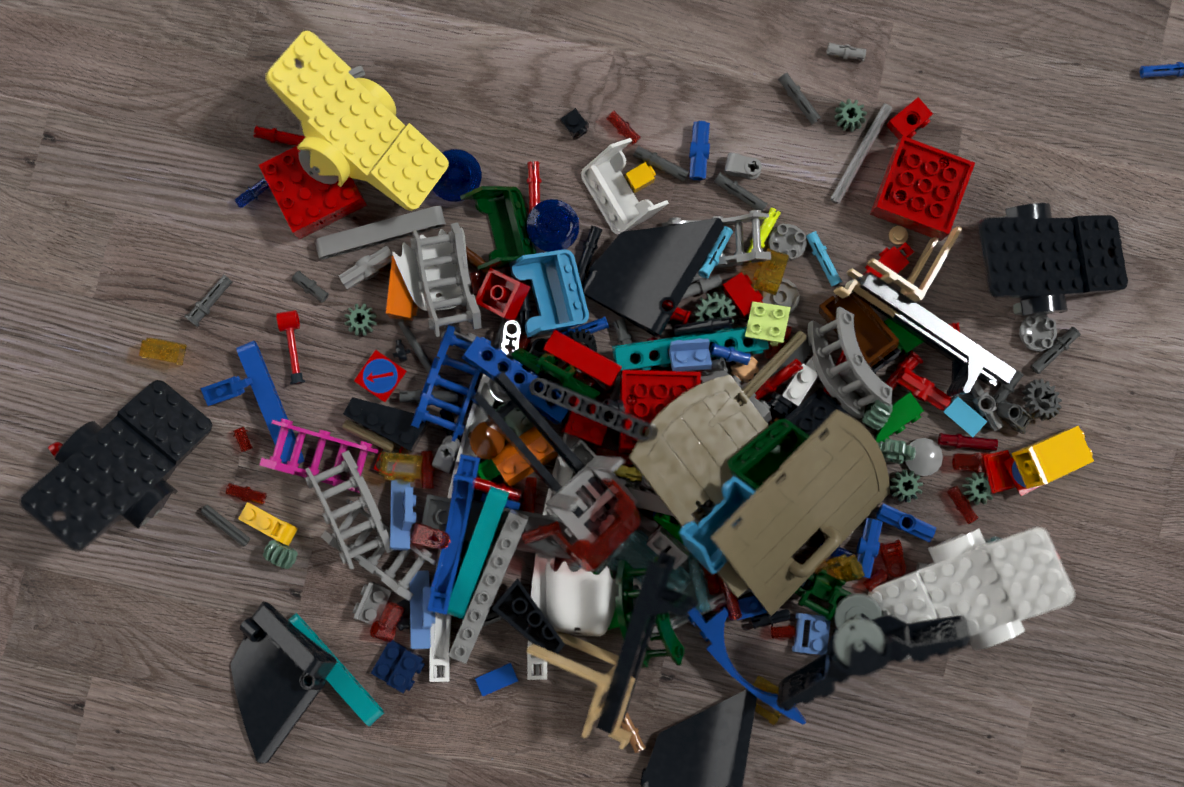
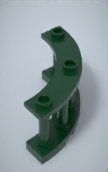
(624, 608)

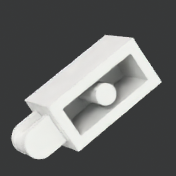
(800, 383)

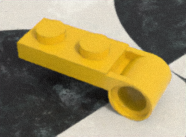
(268, 524)

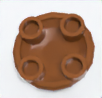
(486, 441)

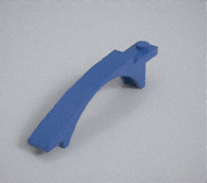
(456, 527)
(714, 631)

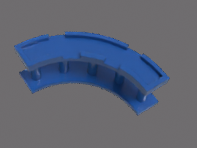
(434, 379)

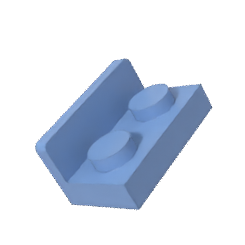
(690, 355)

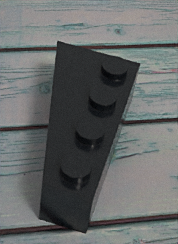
(387, 422)
(526, 618)

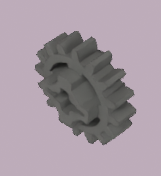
(1041, 399)

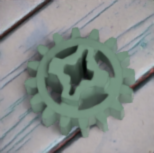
(717, 305)
(896, 451)

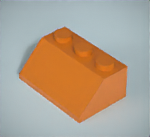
(399, 301)
(512, 464)

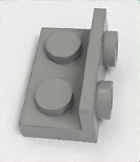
(372, 603)

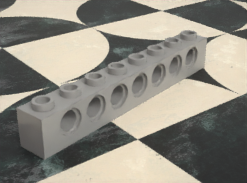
(488, 586)

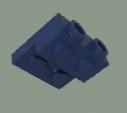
(398, 666)

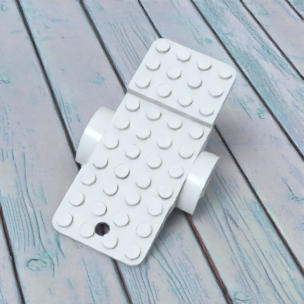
(984, 582)

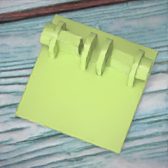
(768, 322)

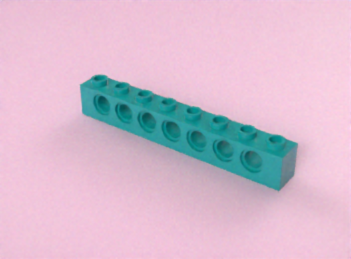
(623, 352)

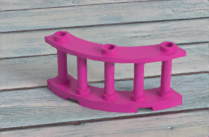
(292, 465)

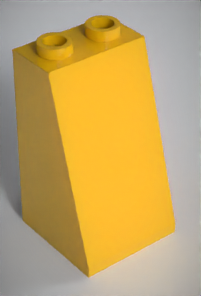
(1053, 457)

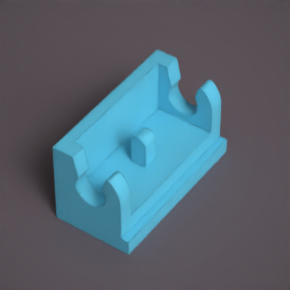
(965, 416)

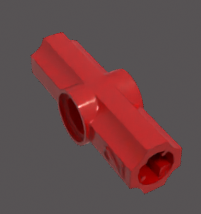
(923, 389)

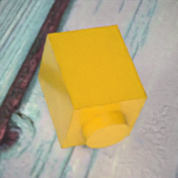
(640, 177)

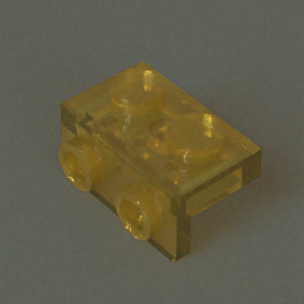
(845, 567)

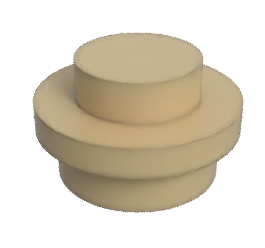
(898, 235)

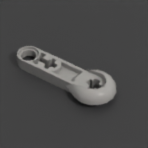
(494, 389)

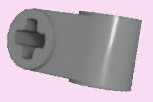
(741, 165)
(446, 455)

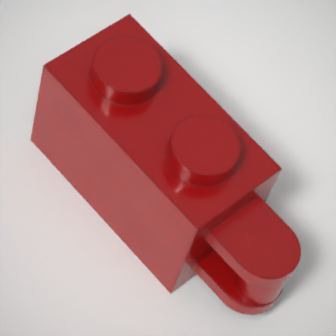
(892, 259)
(741, 293)

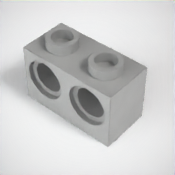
(664, 542)

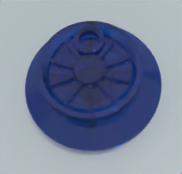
(460, 177)
(553, 225)

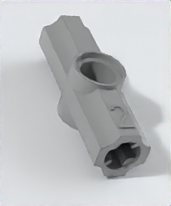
(366, 267)

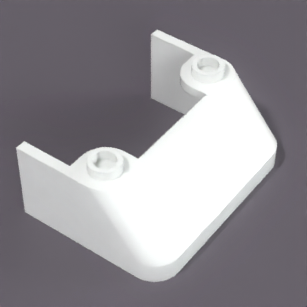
(612, 191)

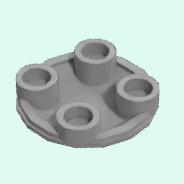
(788, 240)
(1038, 332)
(927, 457)

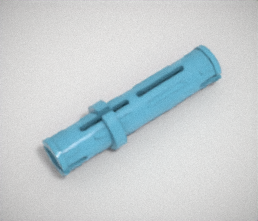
(823, 258)
(706, 269)

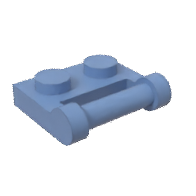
(817, 635)

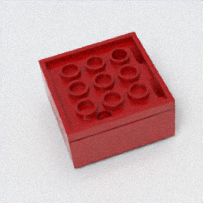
(922, 188)
(304, 200)
(648, 394)

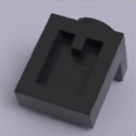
(575, 123)

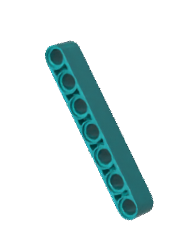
(477, 552)
(343, 680)

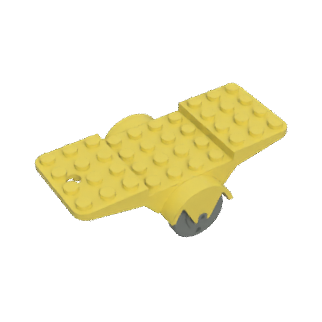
(352, 126)

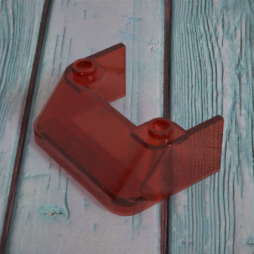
(591, 555)

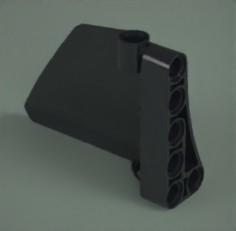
(650, 269)
(275, 678)
(704, 748)

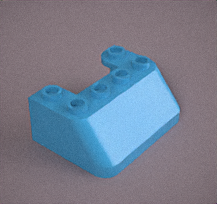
(555, 290)
(698, 537)

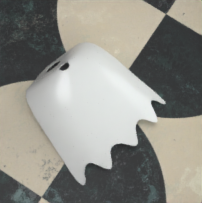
(408, 268)
(580, 600)

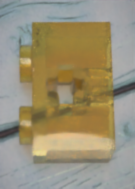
(771, 272)

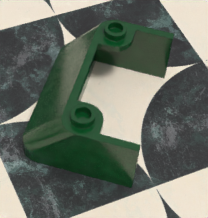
(507, 221)
(766, 453)

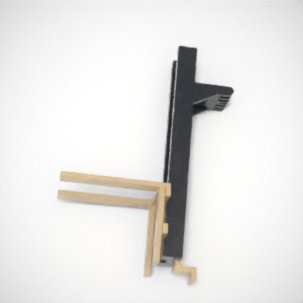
(903, 310)
(620, 681)

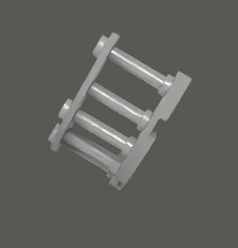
(756, 254)
(461, 278)
(829, 372)
(366, 500)
(372, 561)

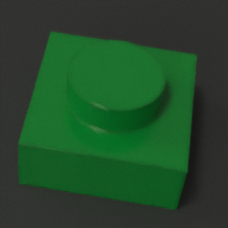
(488, 470)

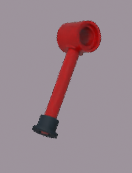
(289, 322)

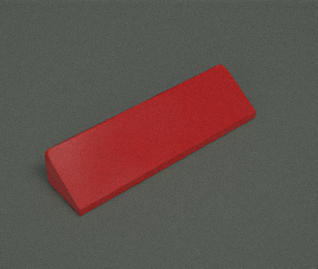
(583, 358)

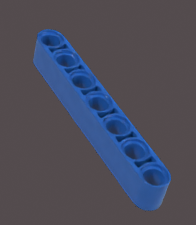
(266, 396)

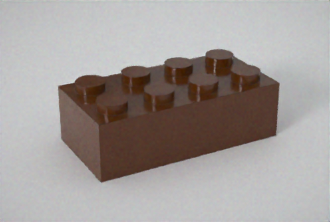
(870, 331)

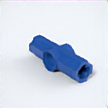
(699, 150)
(917, 527)
(868, 545)

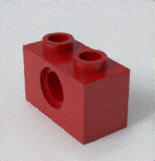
(916, 110)

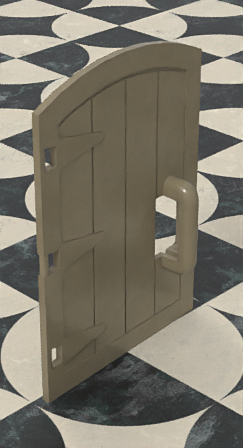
(693, 451)
(824, 487)

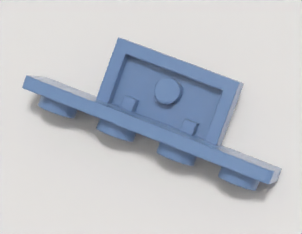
(401, 514)
(420, 618)

